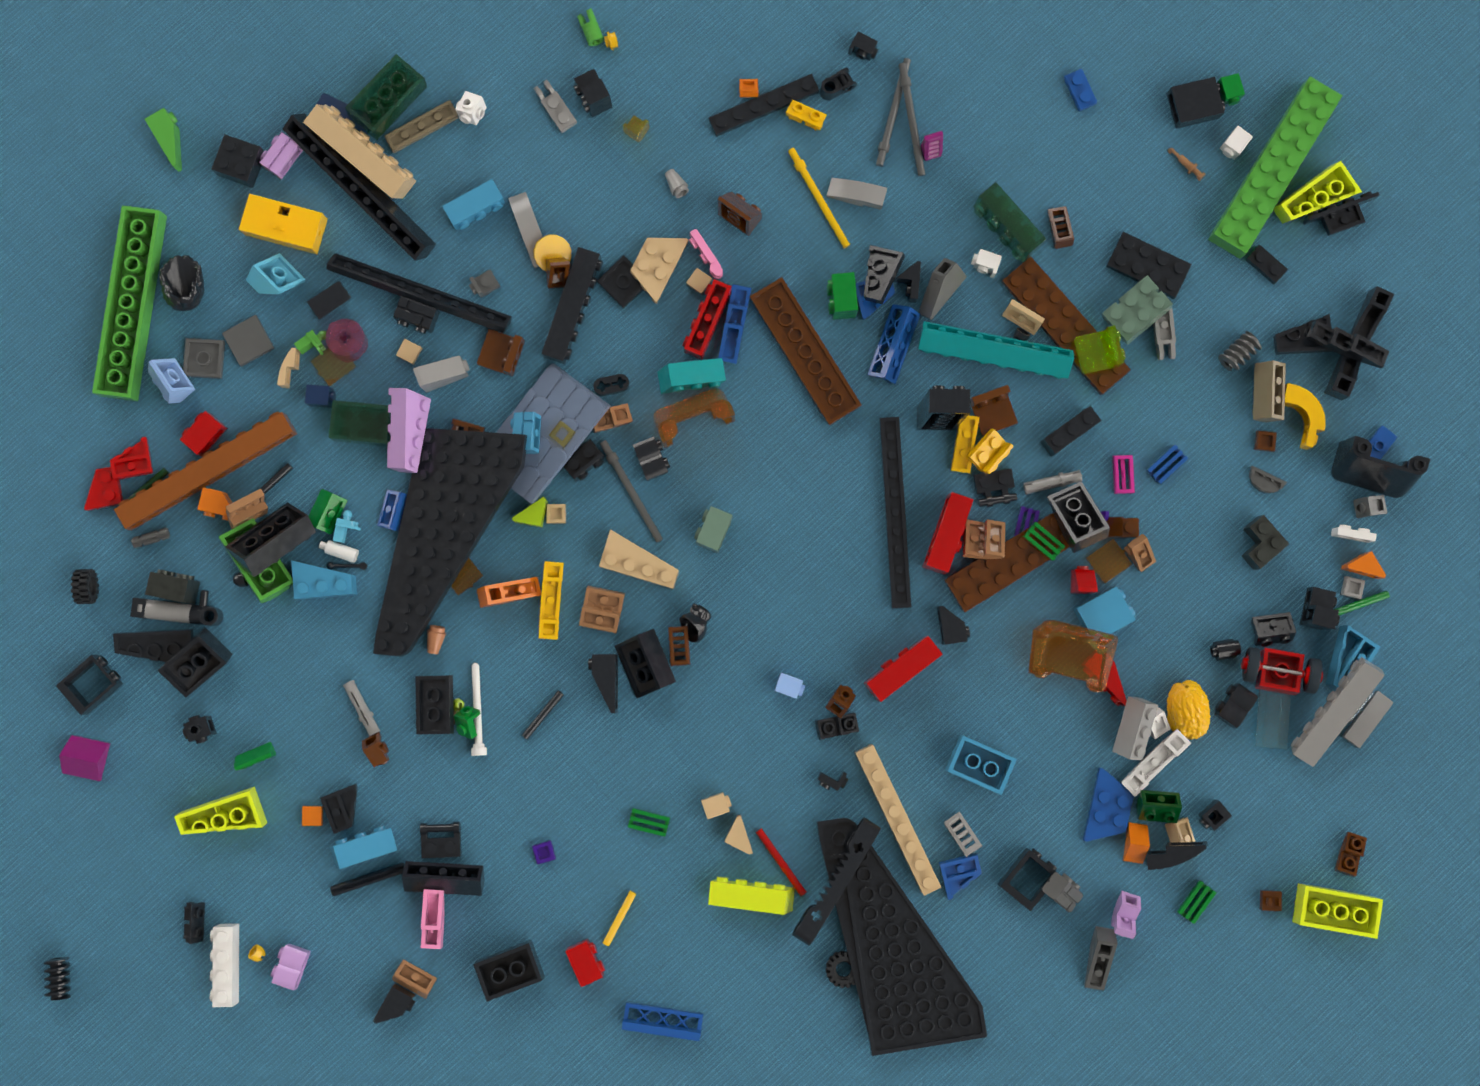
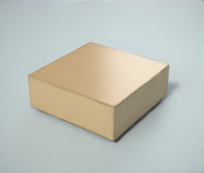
(699, 281)
(409, 351)
(556, 513)

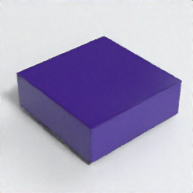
(544, 852)

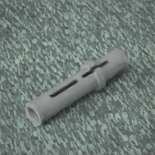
(1052, 482)
(363, 711)

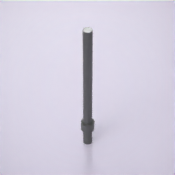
(905, 83)
(884, 146)
(612, 458)

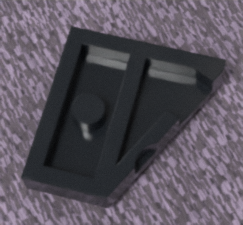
(341, 808)

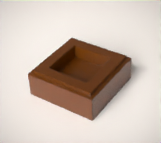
(1265, 441)

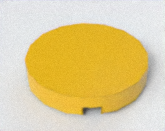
(551, 247)

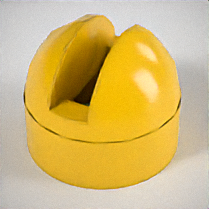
(256, 953)

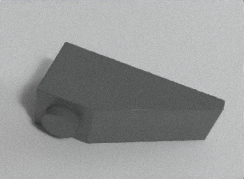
(1100, 957)

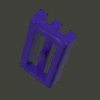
(1029, 511)

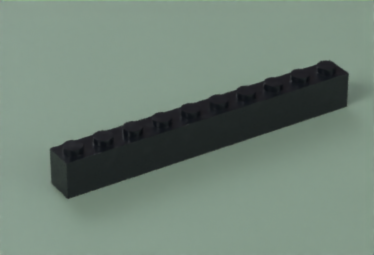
(361, 190)

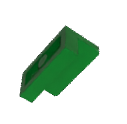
(326, 511)

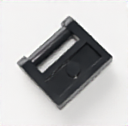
(442, 846)

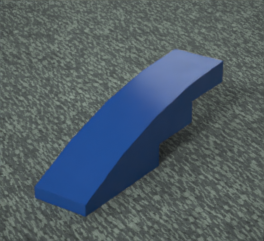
(734, 323)

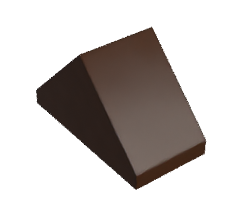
(557, 272)

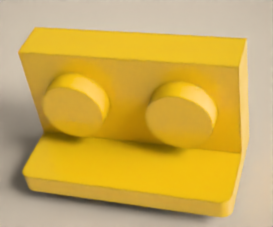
(989, 452)

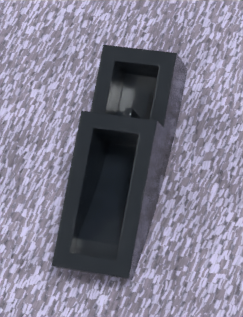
(1174, 854)

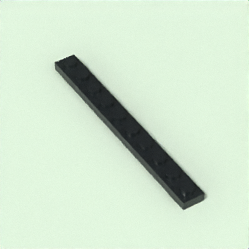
(419, 292)
(895, 512)

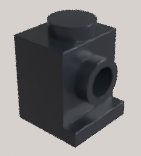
(863, 47)
(1221, 815)

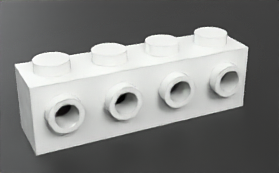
(225, 965)

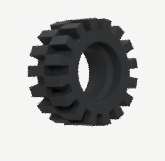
(84, 586)
(836, 979)

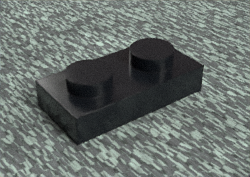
(1266, 264)

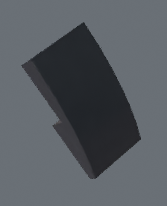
(837, 726)

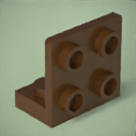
(501, 352)
(993, 410)

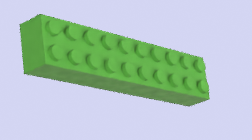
(1275, 167)
(129, 303)

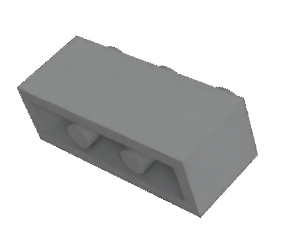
(1135, 728)

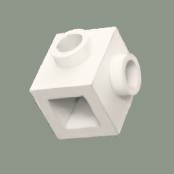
(470, 108)

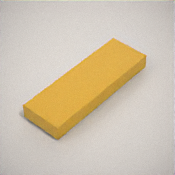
(964, 444)

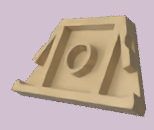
(657, 263)

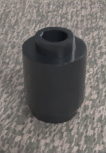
(1225, 649)

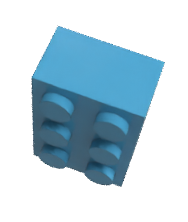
(980, 764)

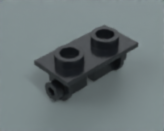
(195, 929)

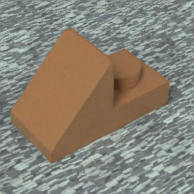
(1140, 552)

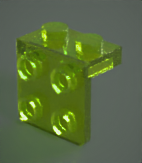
(1100, 350)

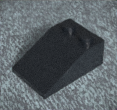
(1078, 517)
(195, 662)
(605, 674)

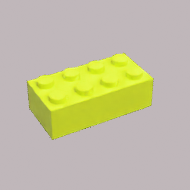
(1337, 910)

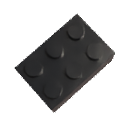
(509, 970)

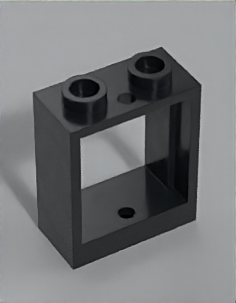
(73, 695)
(1004, 882)

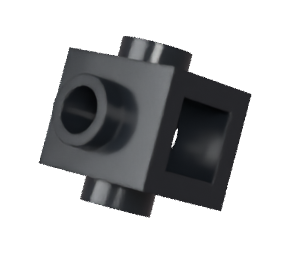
(199, 729)

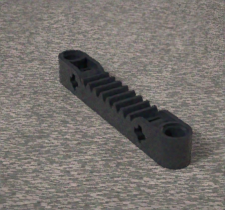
(807, 928)

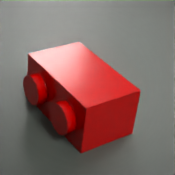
(203, 433)
(585, 962)

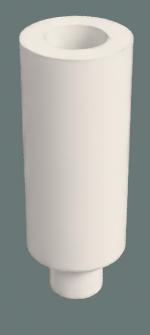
(339, 551)

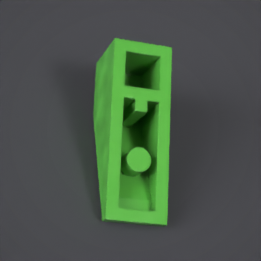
(167, 134)

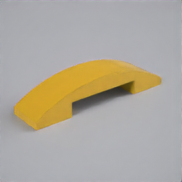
(550, 600)

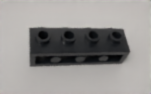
(451, 878)

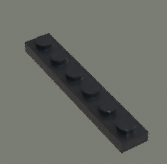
(763, 105)

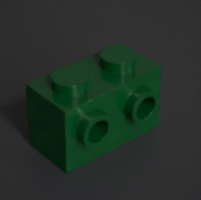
(1159, 806)

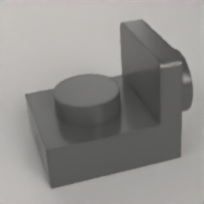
(484, 283)
(1370, 506)

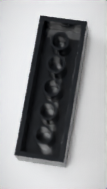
(943, 408)

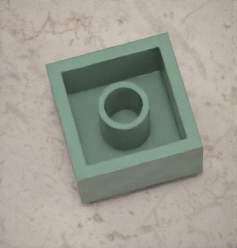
(714, 529)

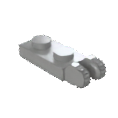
(556, 108)
(1165, 335)

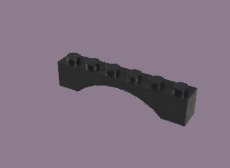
(1369, 317)

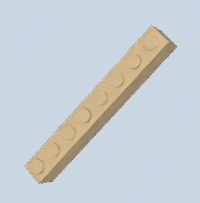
(897, 819)

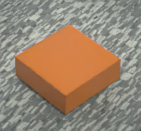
(748, 87)
(312, 815)

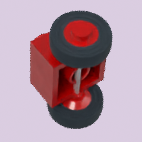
(1281, 671)

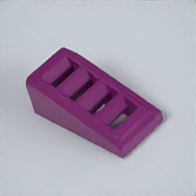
(932, 146)

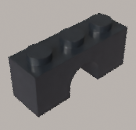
(1070, 431)

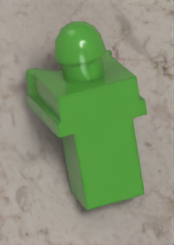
(311, 340)

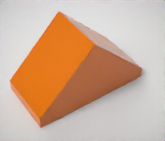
(1366, 565)
(1136, 843)

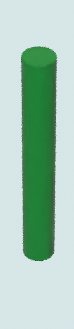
(1363, 602)

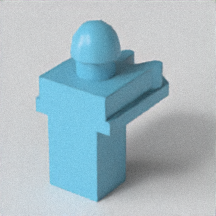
(343, 525)

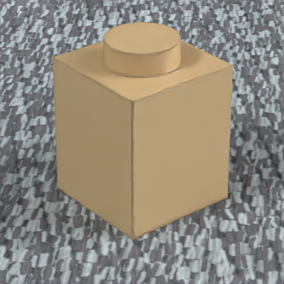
(716, 805)

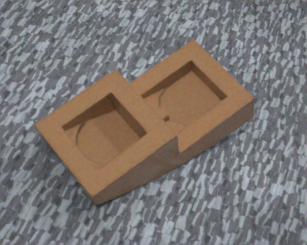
(614, 417)

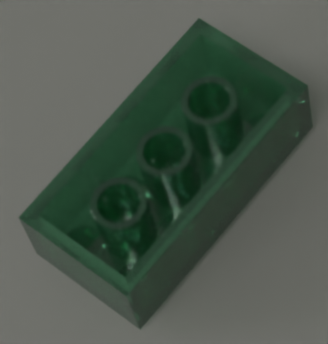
(386, 97)
(1009, 222)

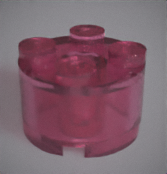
(339, 332)

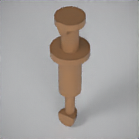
(1187, 164)

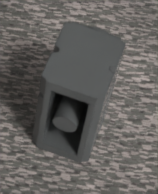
(1063, 891)

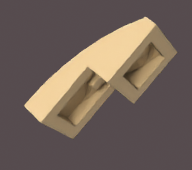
(290, 363)

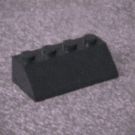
(271, 539)

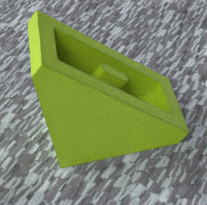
(533, 515)

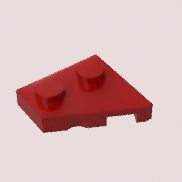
(132, 462)
(103, 490)

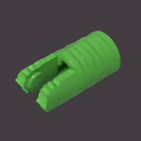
(591, 29)

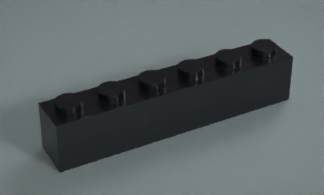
(571, 305)

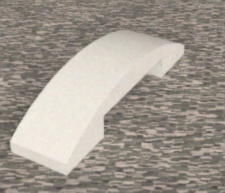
(1155, 762)

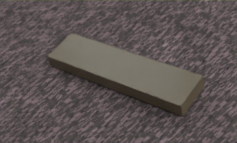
(421, 126)

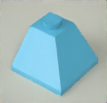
(274, 276)

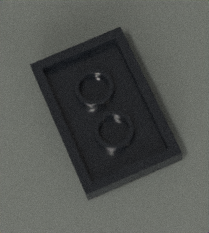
(434, 704)

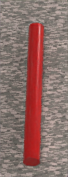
(781, 862)

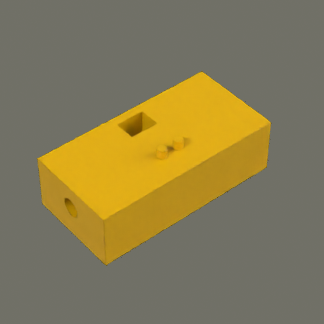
(283, 224)

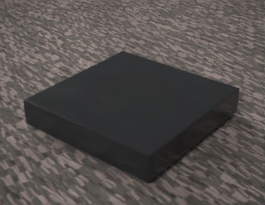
(620, 282)

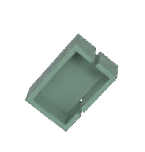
(1137, 309)

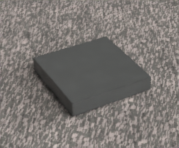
(248, 340)
(204, 358)

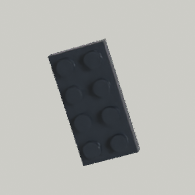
(1138, 259)

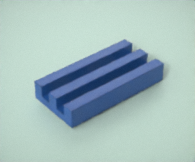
(1179, 453)

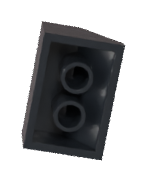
(645, 663)

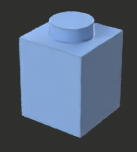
(789, 686)

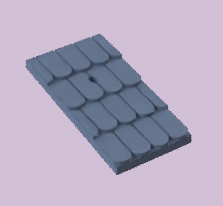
(556, 399)

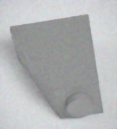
(441, 373)

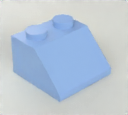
(170, 379)

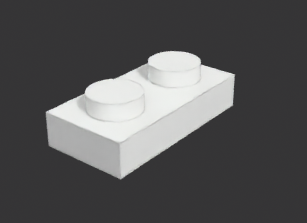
(1361, 534)

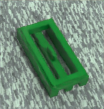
(1031, 531)
(645, 829)
(1202, 907)

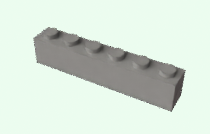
(1337, 711)

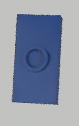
(1381, 442)

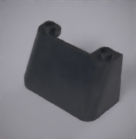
(1358, 468)

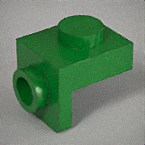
(465, 723)

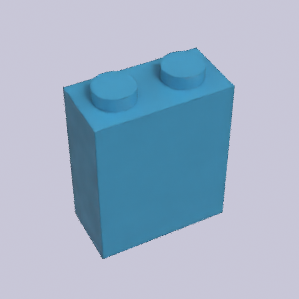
(1106, 611)

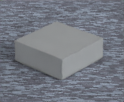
(1352, 587)

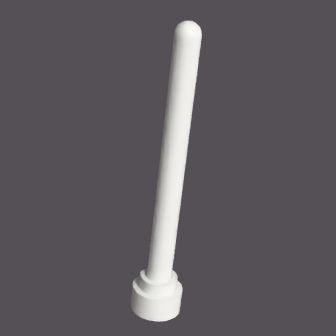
(478, 748)

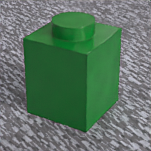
(1231, 89)

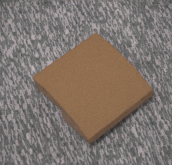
(246, 508)
(984, 539)
(602, 609)

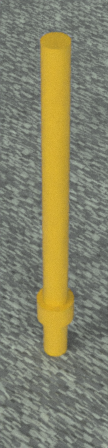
(800, 166)

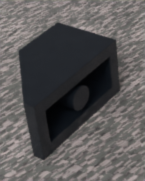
(951, 627)
(395, 1004)

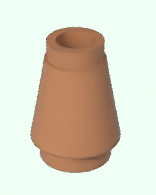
(435, 638)

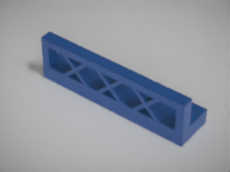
(897, 344)
(659, 1028)

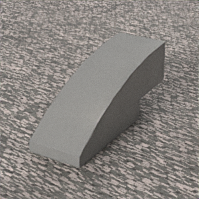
(857, 192)

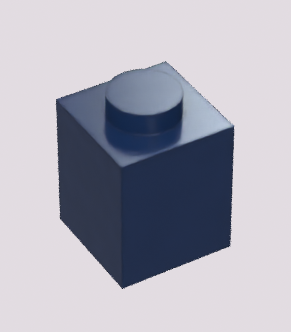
(319, 396)

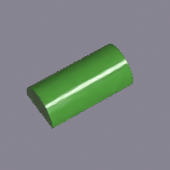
(272, 580)

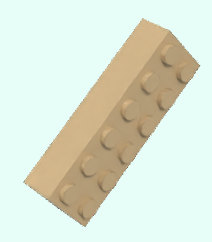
(360, 151)

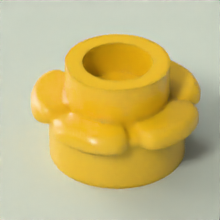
(611, 40)

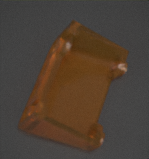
(710, 400)
(1072, 653)

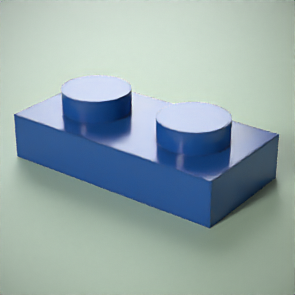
(1080, 90)

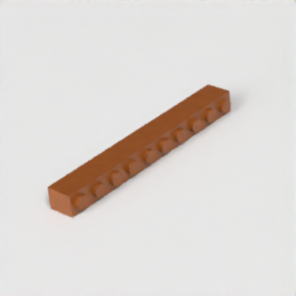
(205, 471)

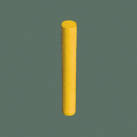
(619, 918)

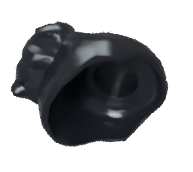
(696, 622)

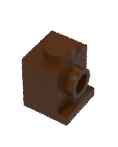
(843, 697)
(375, 750)

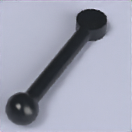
(363, 565)

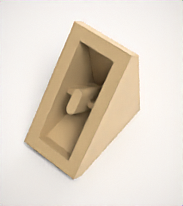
(738, 837)

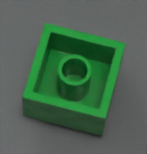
(843, 296)

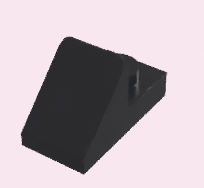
(912, 277)

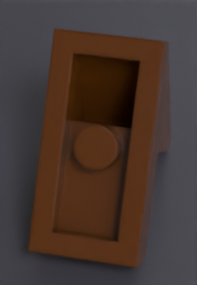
(1123, 527)

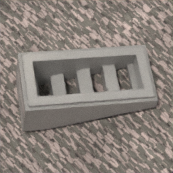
(954, 819)

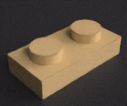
(1023, 317)

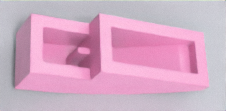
(432, 919)

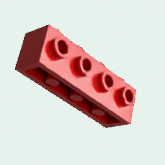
(707, 320)

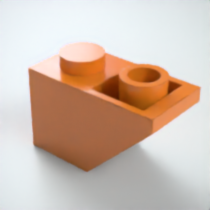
(213, 503)

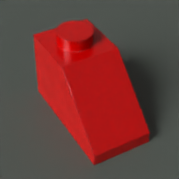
(1083, 580)

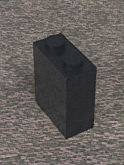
(1195, 102)

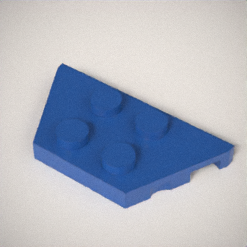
(1108, 808)

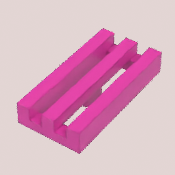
(1123, 490)

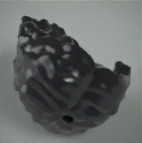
(182, 283)

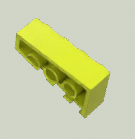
(1323, 190)
(227, 813)
(751, 896)

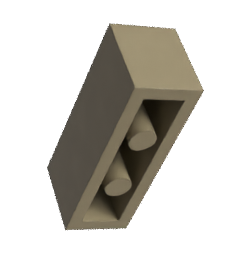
(1269, 391)

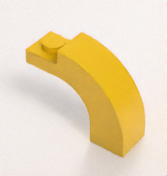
(1310, 410)

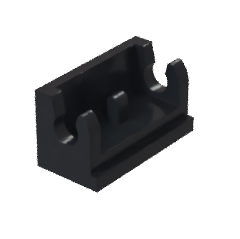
(329, 299)

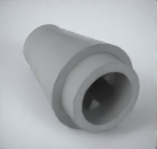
(676, 184)

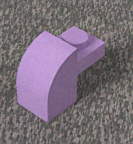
(1125, 914)

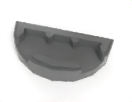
(1264, 481)

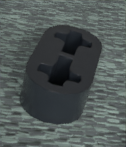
(611, 380)

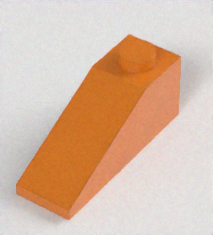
(508, 592)

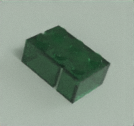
(360, 423)

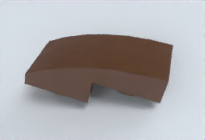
(1350, 853)

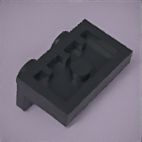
(584, 460)
(1273, 629)

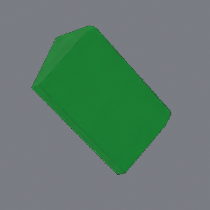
(254, 756)

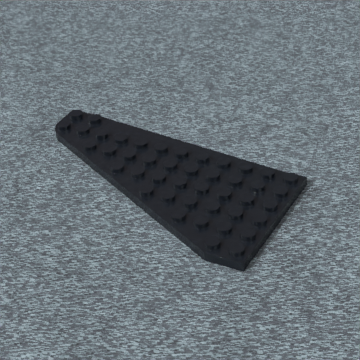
(444, 516)
(899, 968)

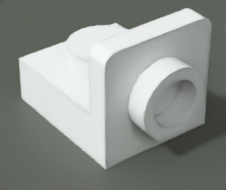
(1160, 724)

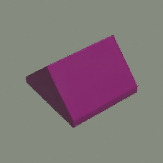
(84, 757)

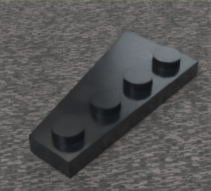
(151, 644)

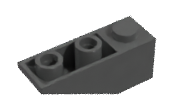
(942, 285)

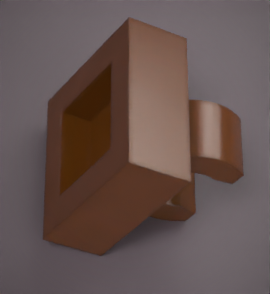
(1270, 900)

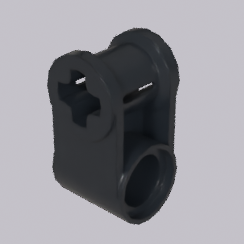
(840, 82)

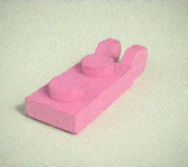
(706, 254)

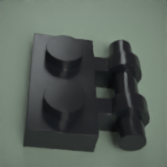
(995, 481)

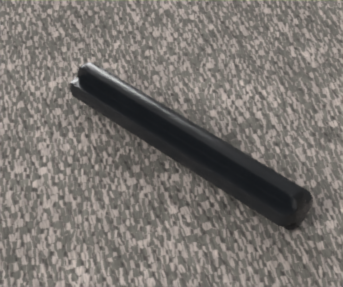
(367, 879)

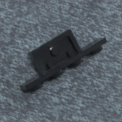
(1342, 217)

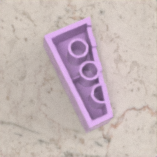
(407, 429)

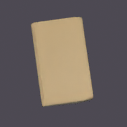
(1180, 831)

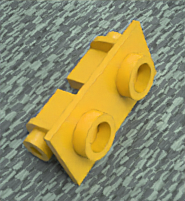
(801, 112)

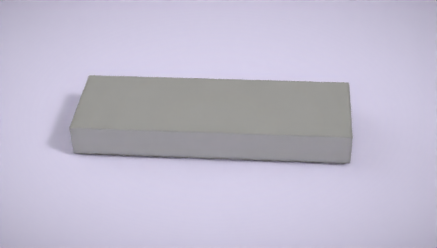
(1367, 719)

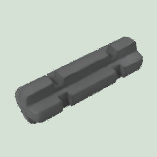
(150, 538)

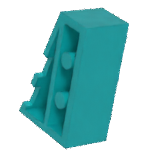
(691, 375)

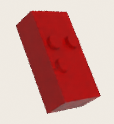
(947, 534)
(903, 668)

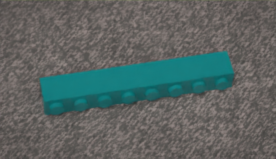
(996, 350)

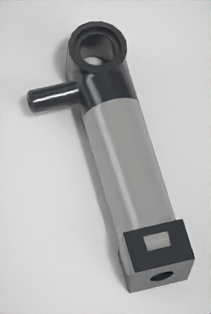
(177, 611)

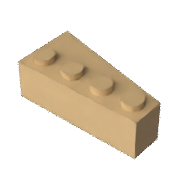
(631, 560)

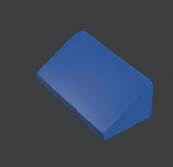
(392, 510)

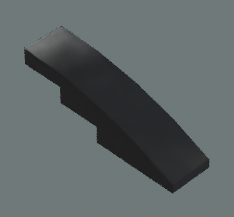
(1348, 345)

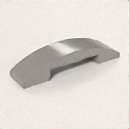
(526, 222)

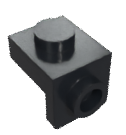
(827, 782)

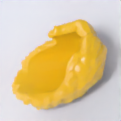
(1188, 709)

